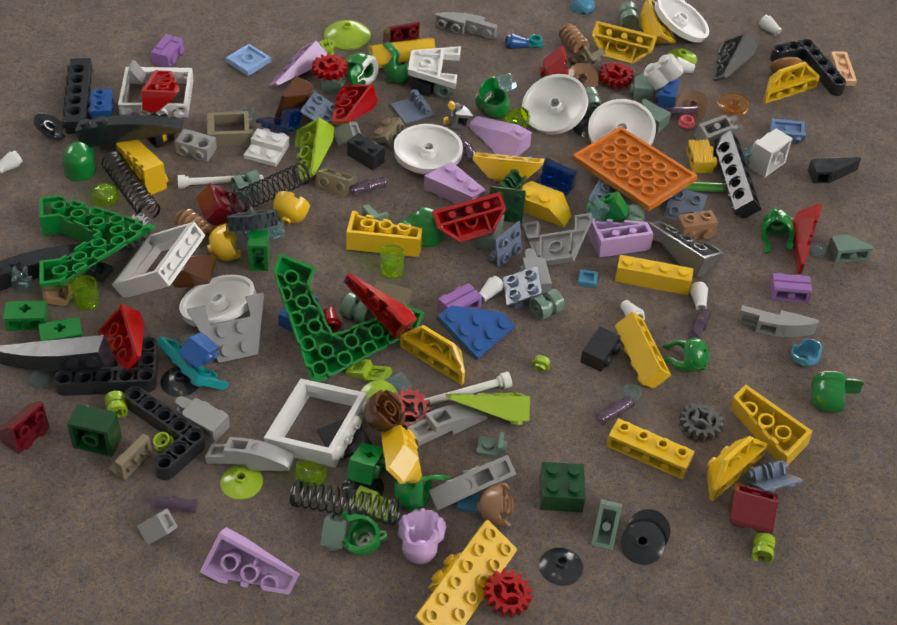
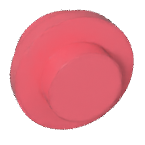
(686, 122)

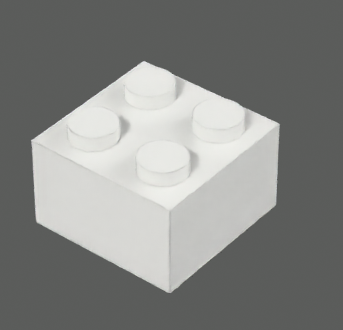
(770, 152)

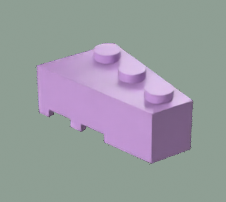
(453, 184)
(620, 238)

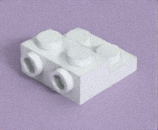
(267, 147)

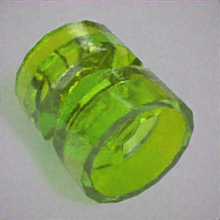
(392, 261)
(85, 293)

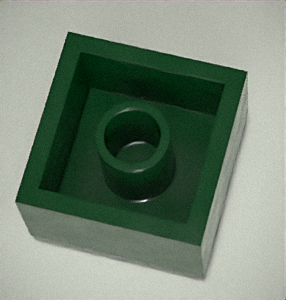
(94, 430)
(562, 487)

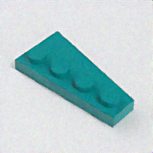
(199, 376)

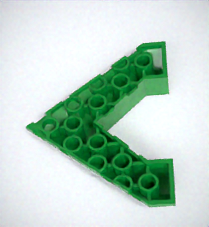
(97, 229)
(320, 348)

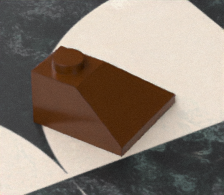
(295, 95)
(196, 271)

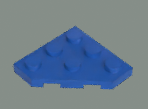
(475, 328)

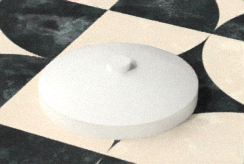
(682, 19)
(556, 103)
(623, 113)
(427, 148)
(222, 298)

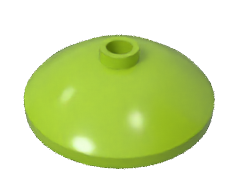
(348, 35)

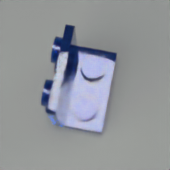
(289, 120)
(557, 176)

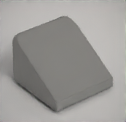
(136, 73)

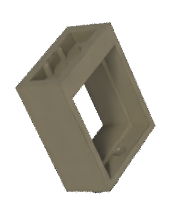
(230, 138)

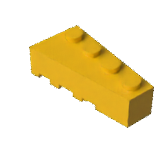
(373, 235)
(770, 424)

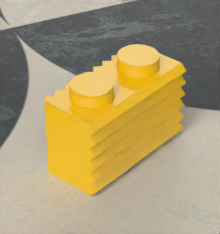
(701, 156)

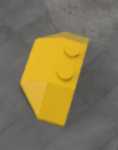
(653, 25)
(622, 43)
(790, 82)
(498, 166)
(546, 204)
(435, 351)
(401, 454)
(732, 464)

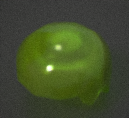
(519, 117)
(104, 194)
(311, 472)

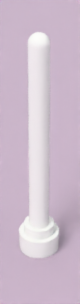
(185, 181)
(503, 380)

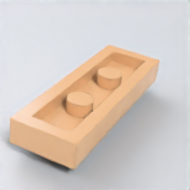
(843, 65)

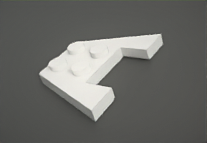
(428, 65)

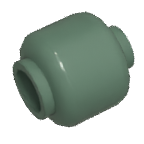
(443, 91)

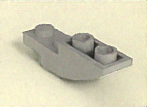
(466, 22)
(783, 325)
(446, 419)
(254, 453)
(472, 482)

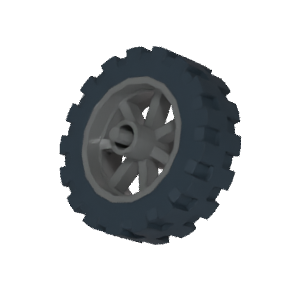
(252, 220)

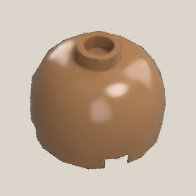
(495, 502)

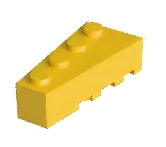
(144, 164)

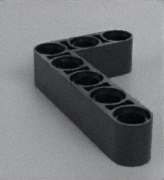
(810, 53)
(112, 379)
(187, 437)

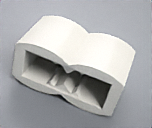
(663, 71)

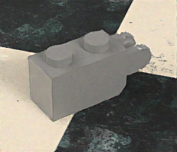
(716, 127)
(531, 260)
(203, 415)

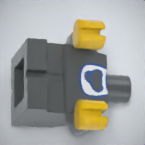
(459, 116)

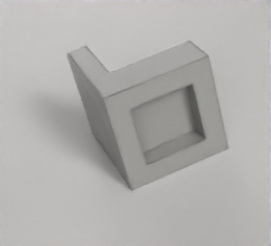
(345, 132)
(157, 526)

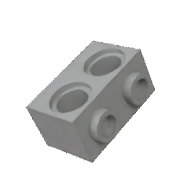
(195, 145)

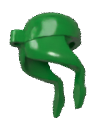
(394, 70)
(777, 223)
(695, 355)
(416, 495)
(362, 529)

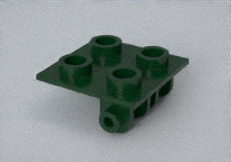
(512, 180)
(514, 202)

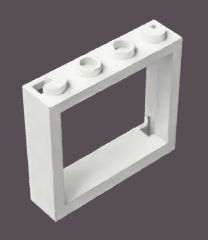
(170, 109)
(181, 242)
(292, 408)

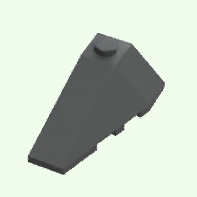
(733, 54)
(687, 250)

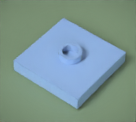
(248, 59)

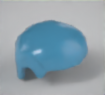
(580, 6)
(807, 349)

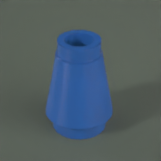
(515, 42)

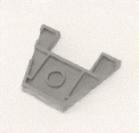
(558, 246)
(235, 337)

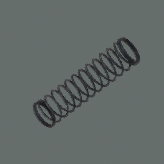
(123, 161)
(244, 199)
(390, 512)

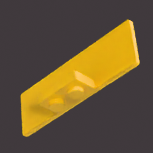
(460, 583)

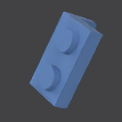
(792, 128)

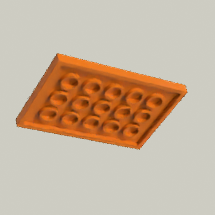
(634, 168)

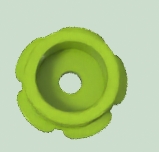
(541, 363)
(159, 438)

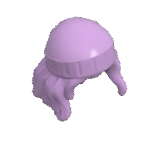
(420, 535)

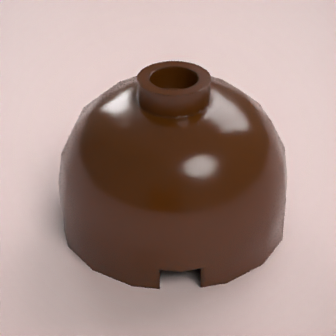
(384, 411)

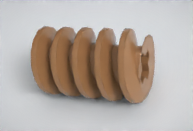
(573, 38)
(188, 216)

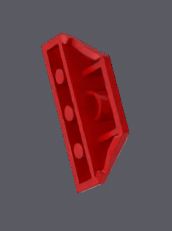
(470, 218)

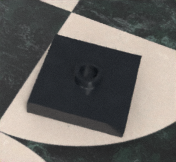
(328, 433)

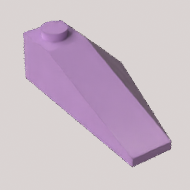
(300, 63)
(501, 136)
(244, 561)

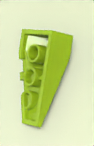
(314, 143)
(509, 406)

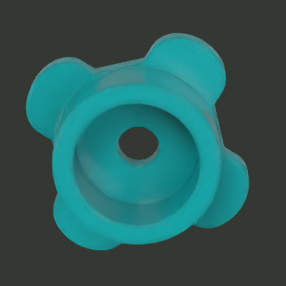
(535, 41)

